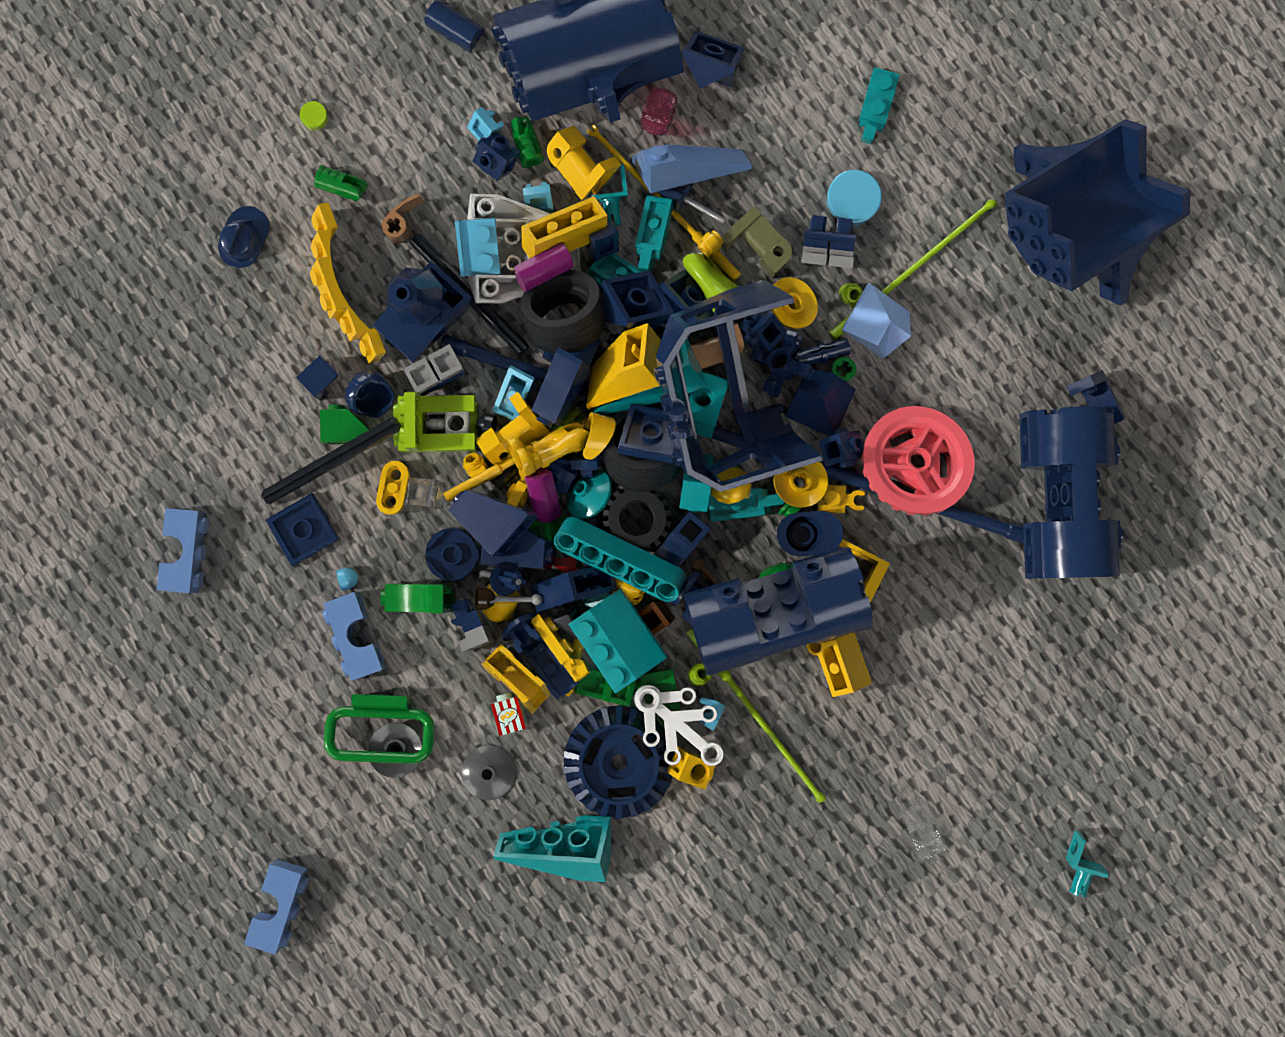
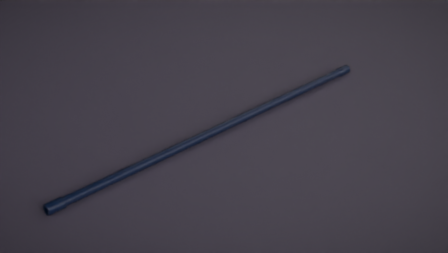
(1008, 530)

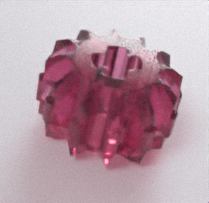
(658, 111)

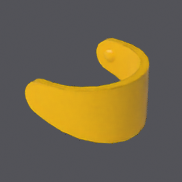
(600, 434)

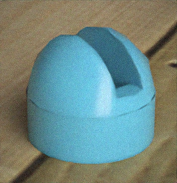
(347, 578)

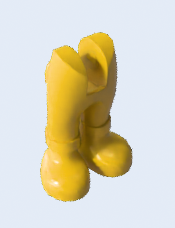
(548, 449)

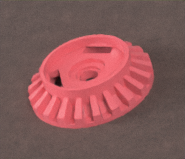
(932, 435)

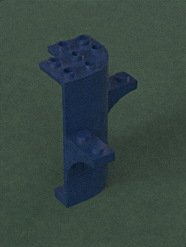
(585, 52)
(1091, 209)

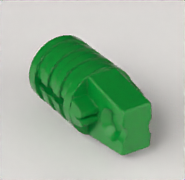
(527, 142)

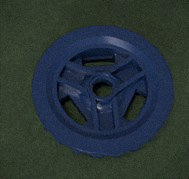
(591, 782)

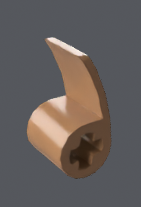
(395, 218)

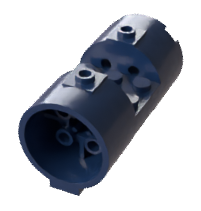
(1069, 449)
(778, 612)

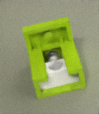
(412, 413)

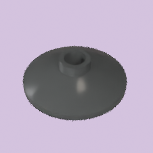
(385, 738)
(489, 758)

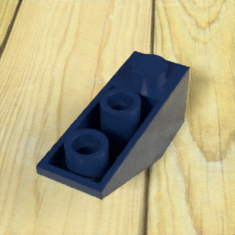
(682, 540)

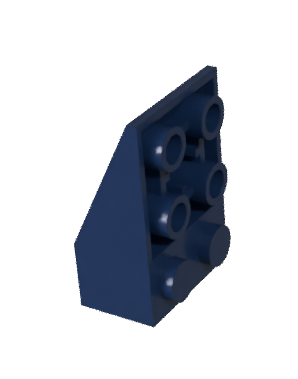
(415, 339)

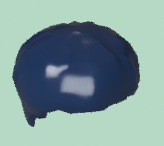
(369, 394)

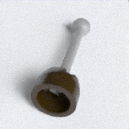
(486, 598)

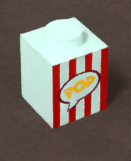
(508, 714)

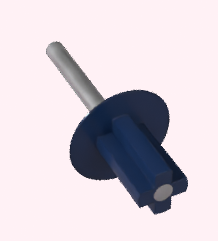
(681, 197)
(504, 578)

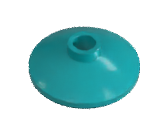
(589, 495)

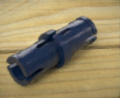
(823, 352)

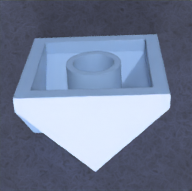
(878, 322)

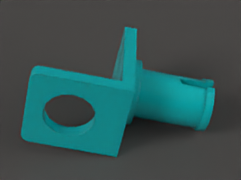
(611, 200)
(1084, 869)

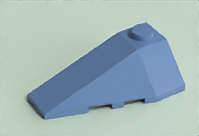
(681, 165)

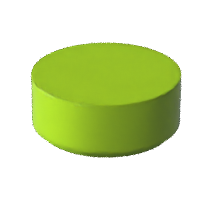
(313, 115)

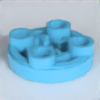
(854, 196)

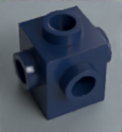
(496, 156)
(762, 331)
(842, 448)
(562, 473)

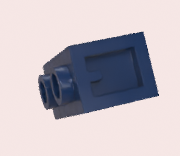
(1098, 393)

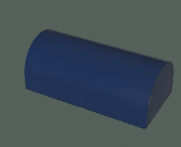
(453, 25)

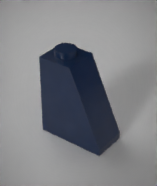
(560, 388)
(491, 521)
(529, 552)
(572, 588)

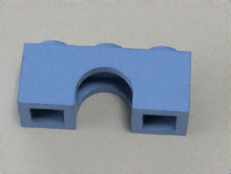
(185, 573)
(342, 616)
(285, 883)

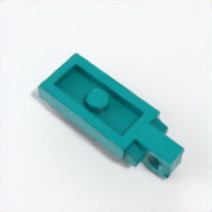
(877, 102)
(653, 231)
(756, 505)

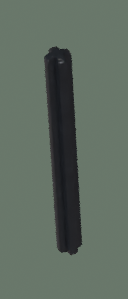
(485, 310)
(331, 460)

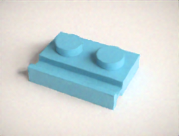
(477, 247)

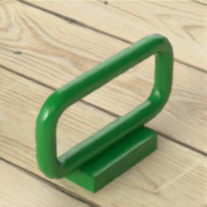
(379, 707)

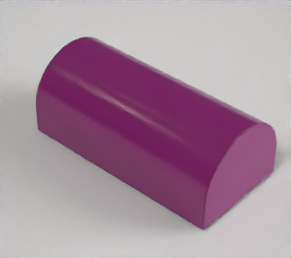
(543, 267)
(543, 495)

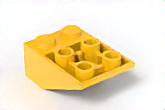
(624, 367)

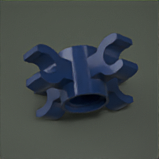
(790, 344)

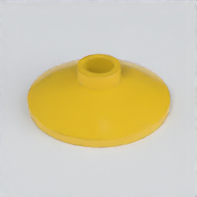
(803, 309)
(813, 489)

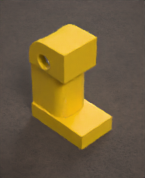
(576, 163)
(523, 427)
(508, 670)

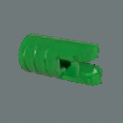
(339, 183)

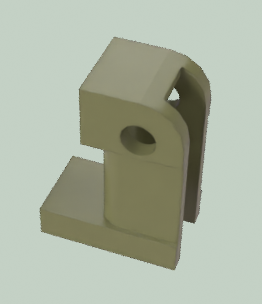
(762, 239)

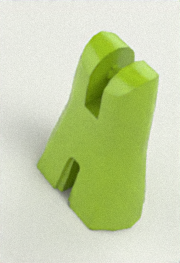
(707, 275)

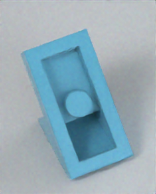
(514, 382)

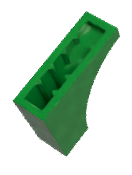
(418, 598)

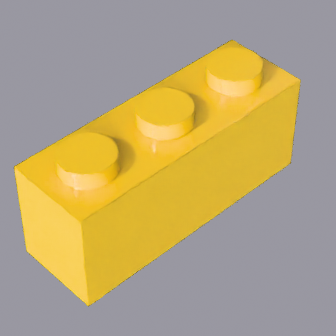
(567, 225)

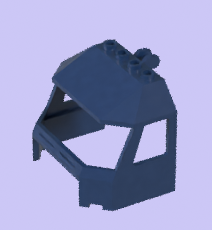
(763, 429)

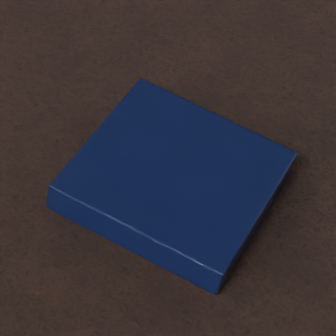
(647, 434)
(302, 529)

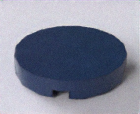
(459, 549)

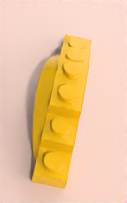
(331, 295)

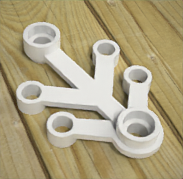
(675, 721)

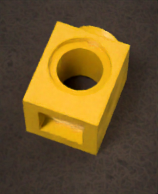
(682, 771)

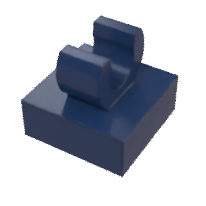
(586, 466)

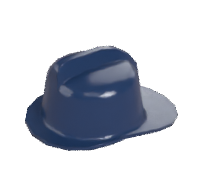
(243, 236)
(809, 533)

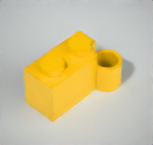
(842, 664)

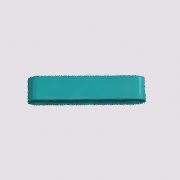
(620, 559)

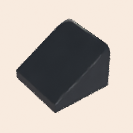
(566, 616)

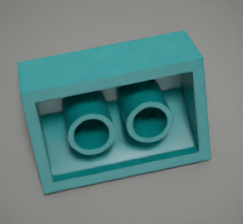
(618, 640)

